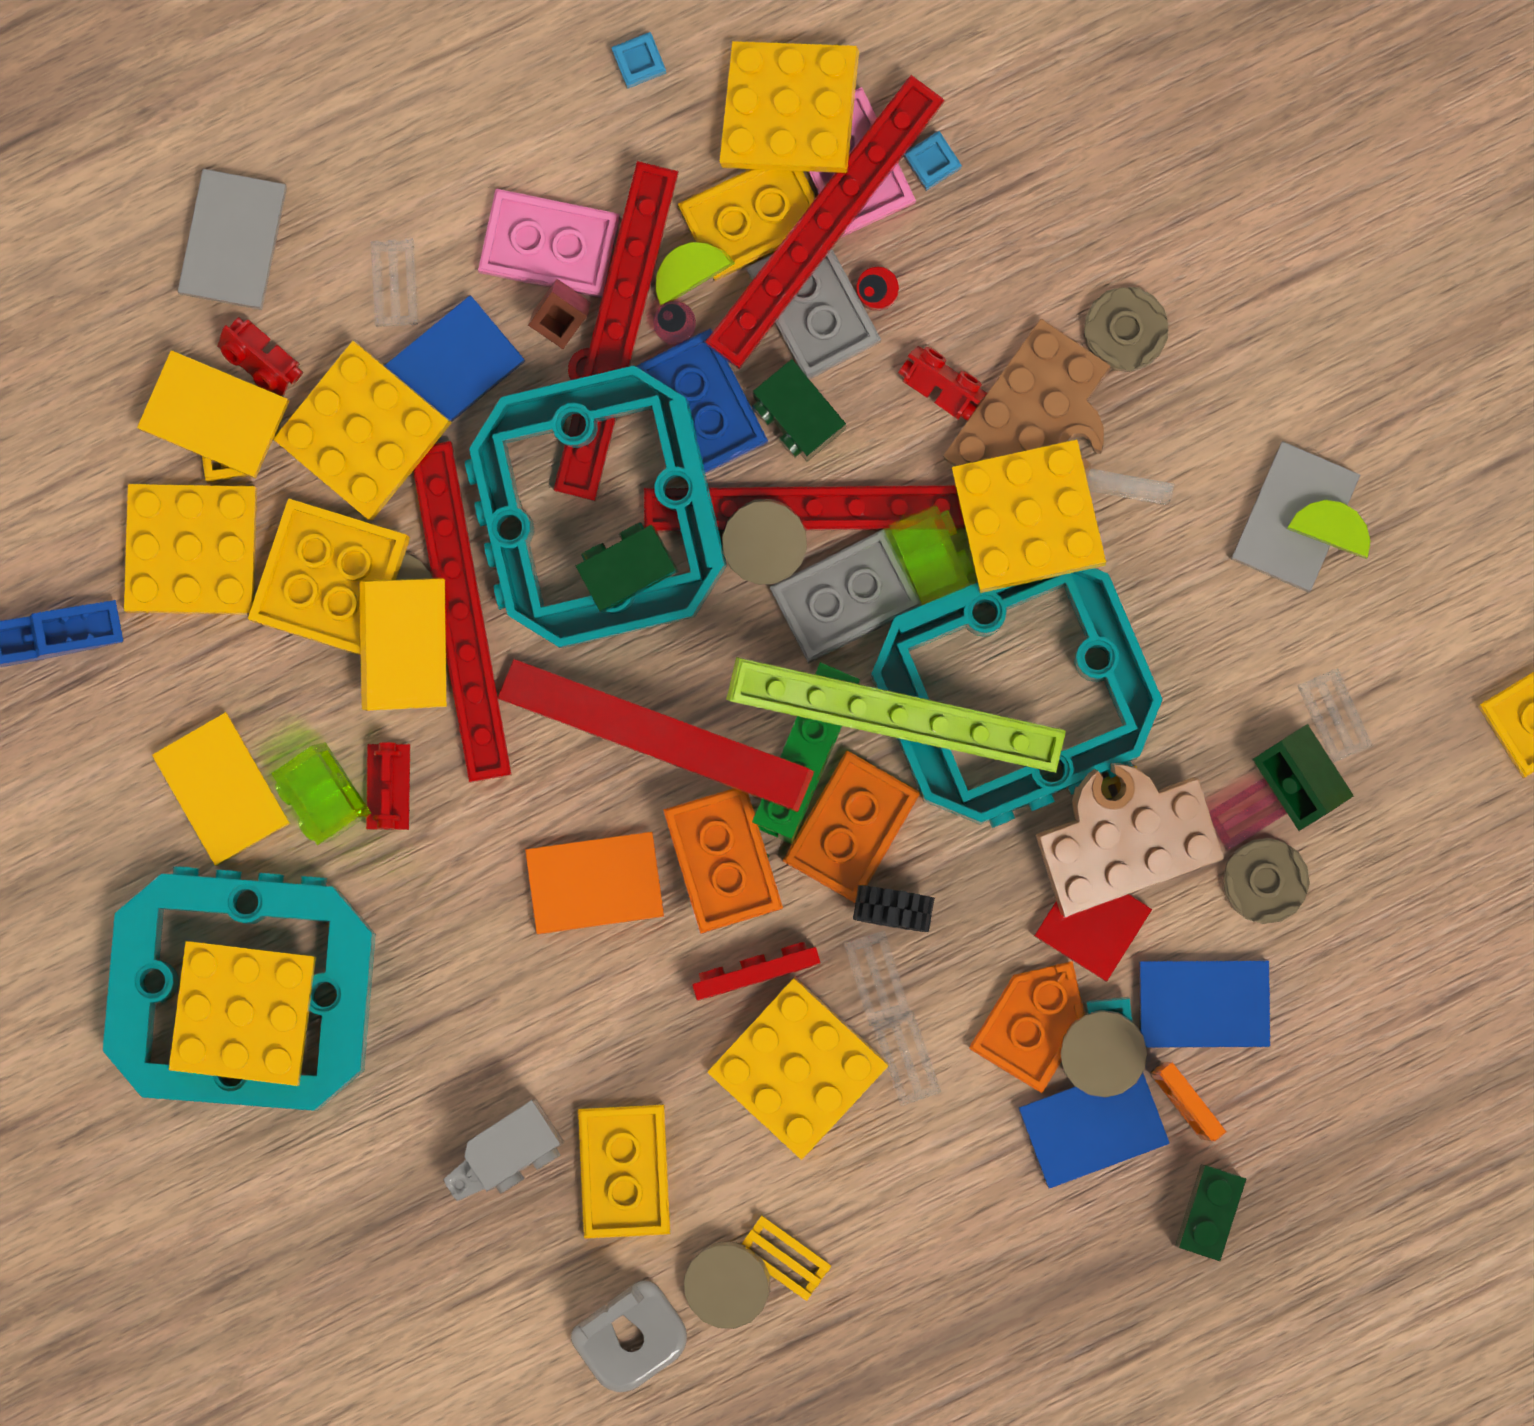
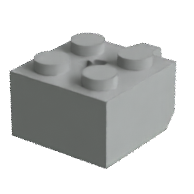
(505, 1150)

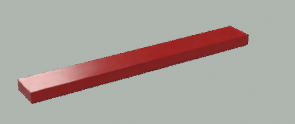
(824, 222)
(620, 316)
(818, 506)
(464, 621)
(656, 735)

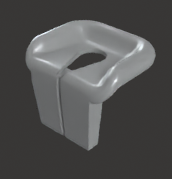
(653, 1315)

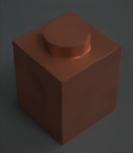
(559, 314)

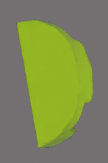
(688, 268)
(1333, 525)

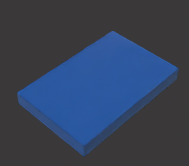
(457, 360)
(718, 405)
(1204, 1003)
(1088, 1133)

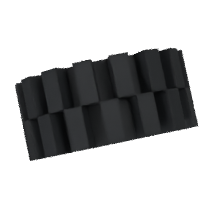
(893, 908)

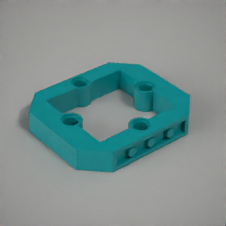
(545, 412)
(1125, 677)
(137, 952)

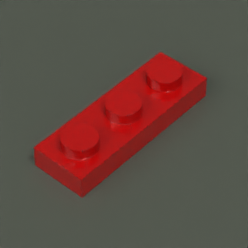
(755, 970)

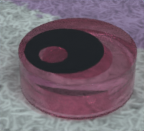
(674, 322)

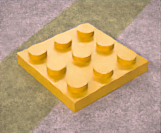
(789, 106)
(362, 430)
(1028, 516)
(190, 549)
(317, 573)
(242, 1013)
(798, 1068)

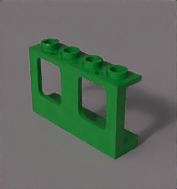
(808, 746)

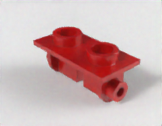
(243, 347)
(931, 371)
(388, 786)

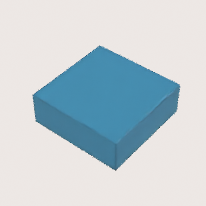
(639, 60)
(932, 160)

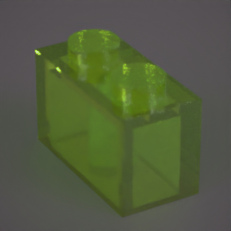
(931, 554)
(320, 794)

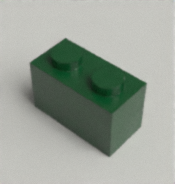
(798, 411)
(625, 567)
(1303, 777)
(1210, 1212)

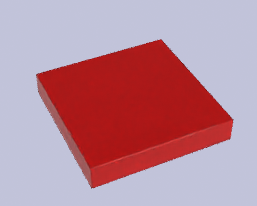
(1095, 935)

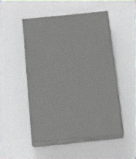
(232, 239)
(824, 319)
(1290, 485)
(845, 596)

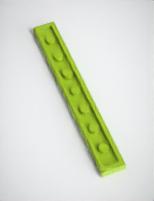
(895, 714)

